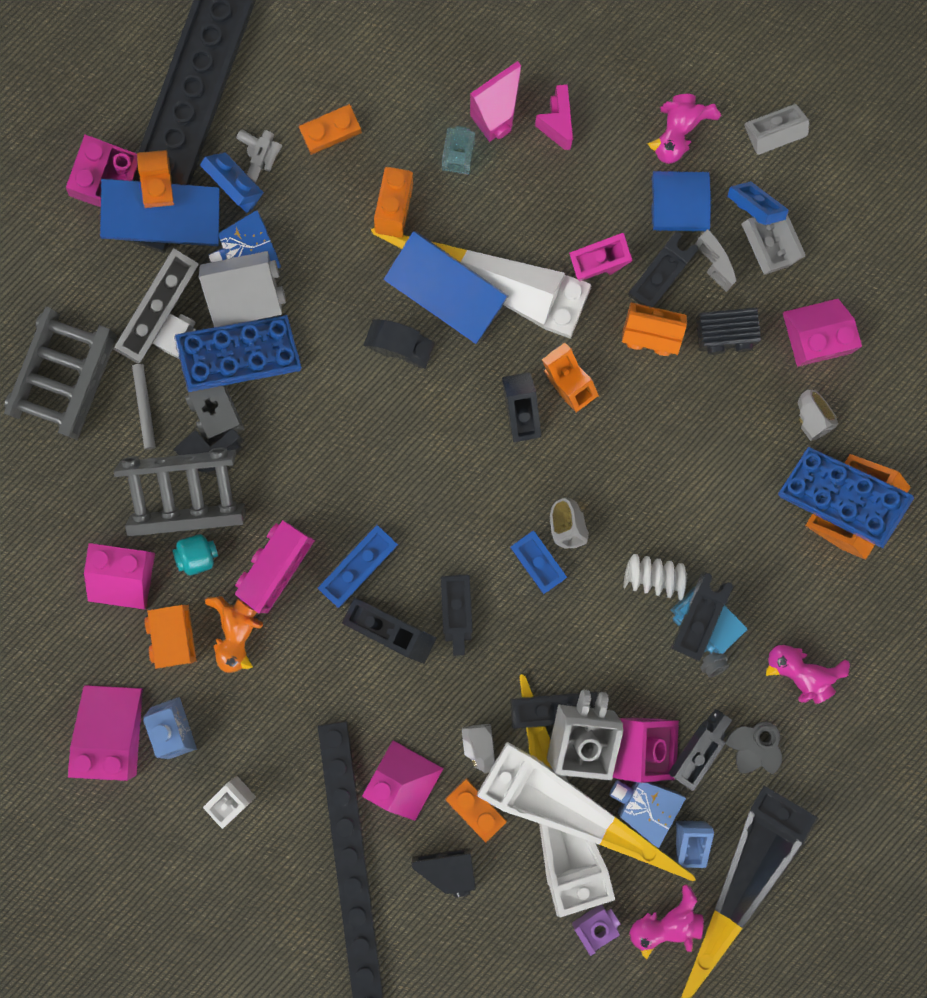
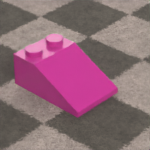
(106, 734)

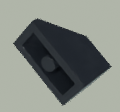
(521, 406)
(448, 871)

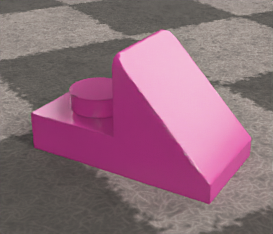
(558, 123)
(601, 257)

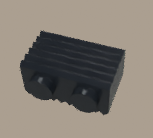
(728, 330)

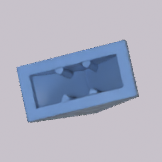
(693, 843)

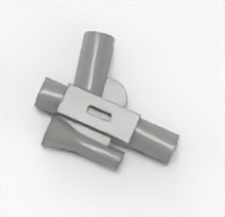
(260, 151)

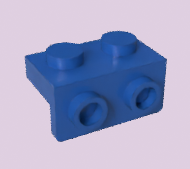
(232, 180)

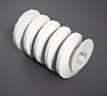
(656, 576)

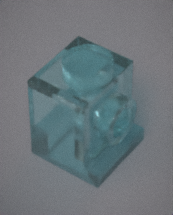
(458, 161)

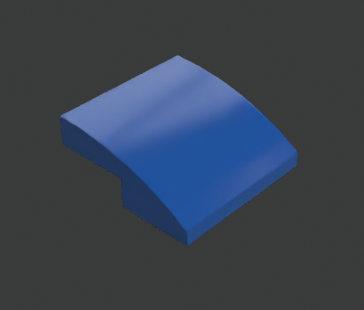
(681, 201)

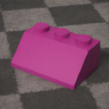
(273, 567)

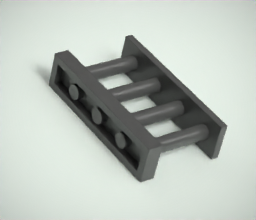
(79, 395)
(171, 518)

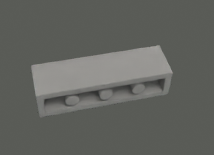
(155, 306)

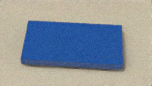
(188, 221)
(445, 287)
(237, 353)
(846, 497)

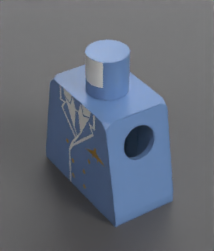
(169, 729)
(648, 808)

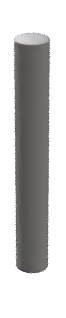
(143, 406)

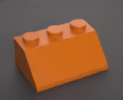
(843, 538)

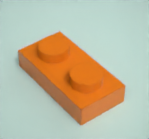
(330, 129)
(475, 811)

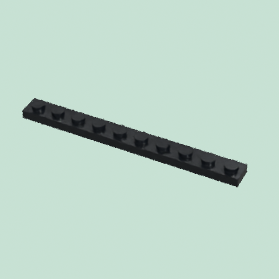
(350, 860)

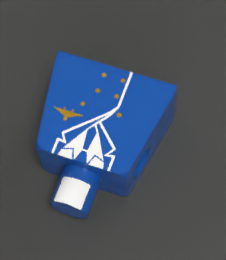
(245, 238)

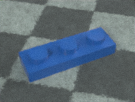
(357, 566)

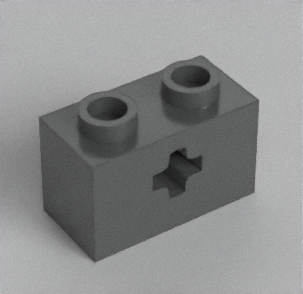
(226, 415)

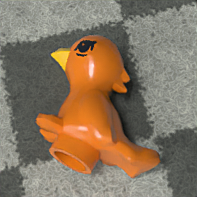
(237, 625)

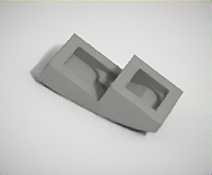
(721, 269)

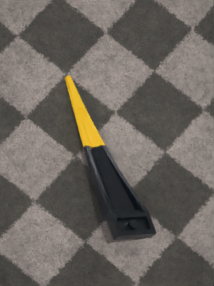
(767, 847)

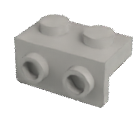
(773, 244)

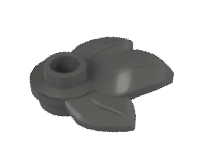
(753, 751)

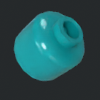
(194, 554)

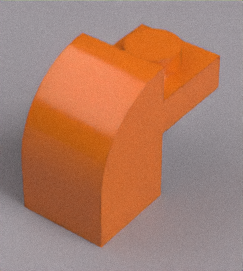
(155, 178)
(569, 378)

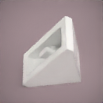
(229, 802)

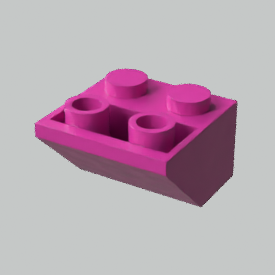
(95, 162)

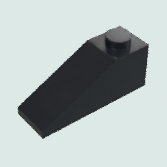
(389, 631)

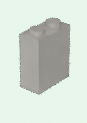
(242, 289)

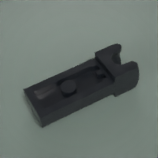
(661, 272)
(700, 618)

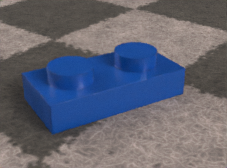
(757, 203)
(538, 562)

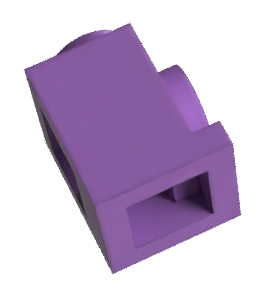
(586, 924)

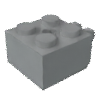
(585, 739)

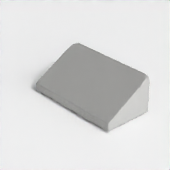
(777, 128)

